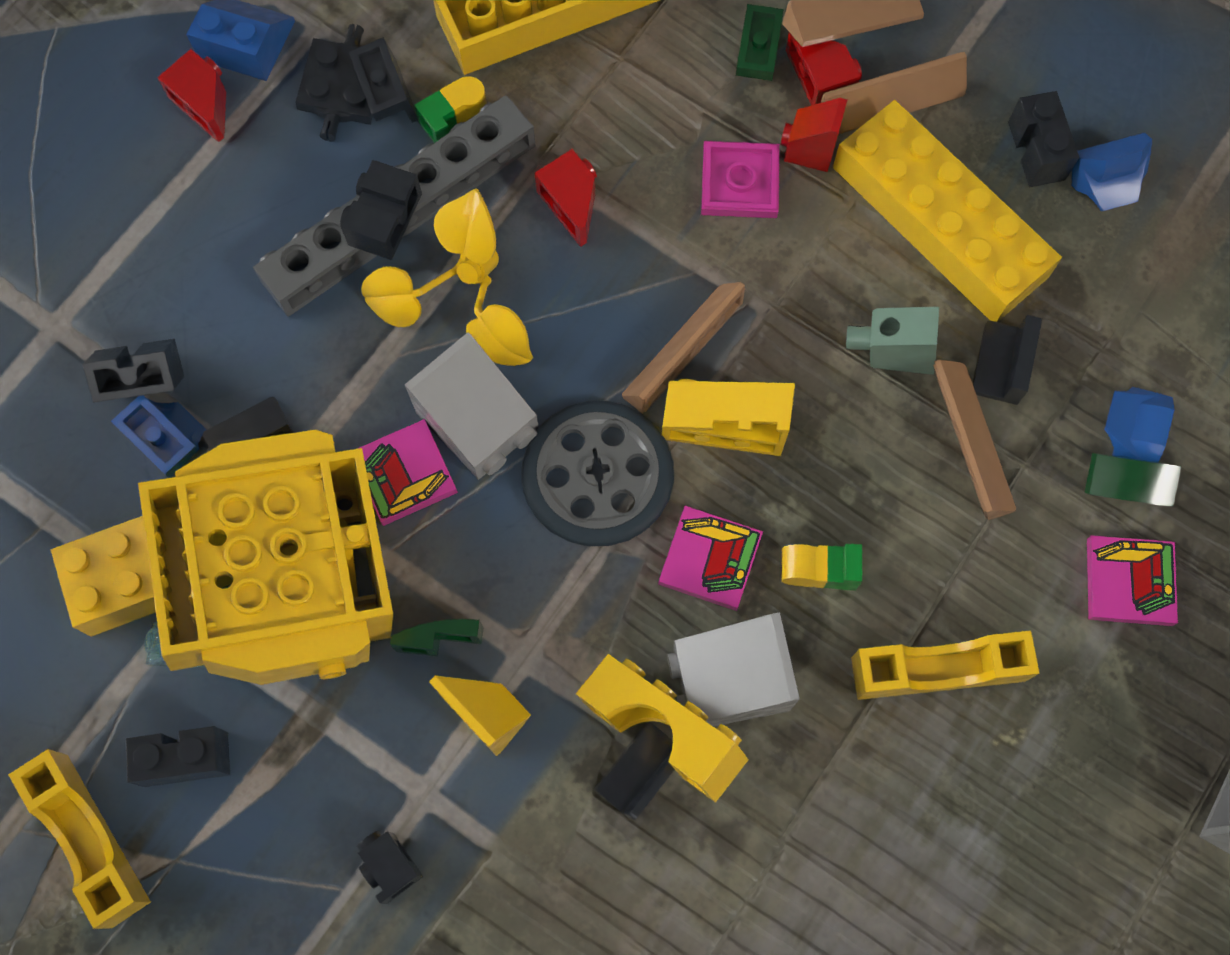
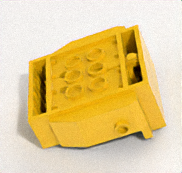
(281, 611)

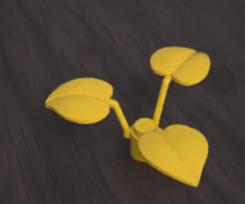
(467, 230)

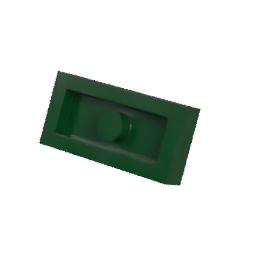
(759, 42)

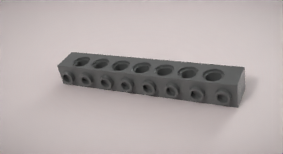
(451, 180)

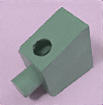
(899, 339)

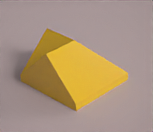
(485, 708)

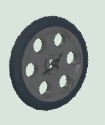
(605, 524)

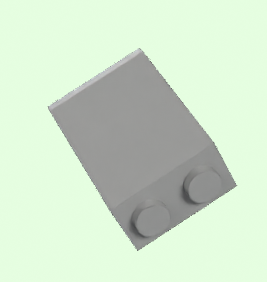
(472, 407)
(736, 671)

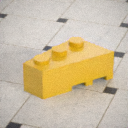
(729, 414)

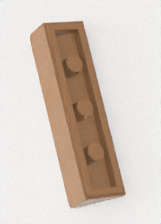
(828, 20)
(911, 88)
(684, 346)
(974, 439)

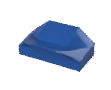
(1113, 171)
(1139, 423)
(161, 432)

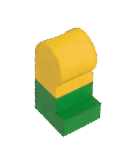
(450, 106)
(822, 566)

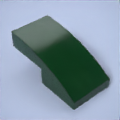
(1132, 479)
(426, 637)

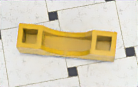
(967, 664)
(700, 752)
(100, 870)

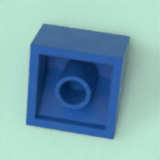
(240, 36)

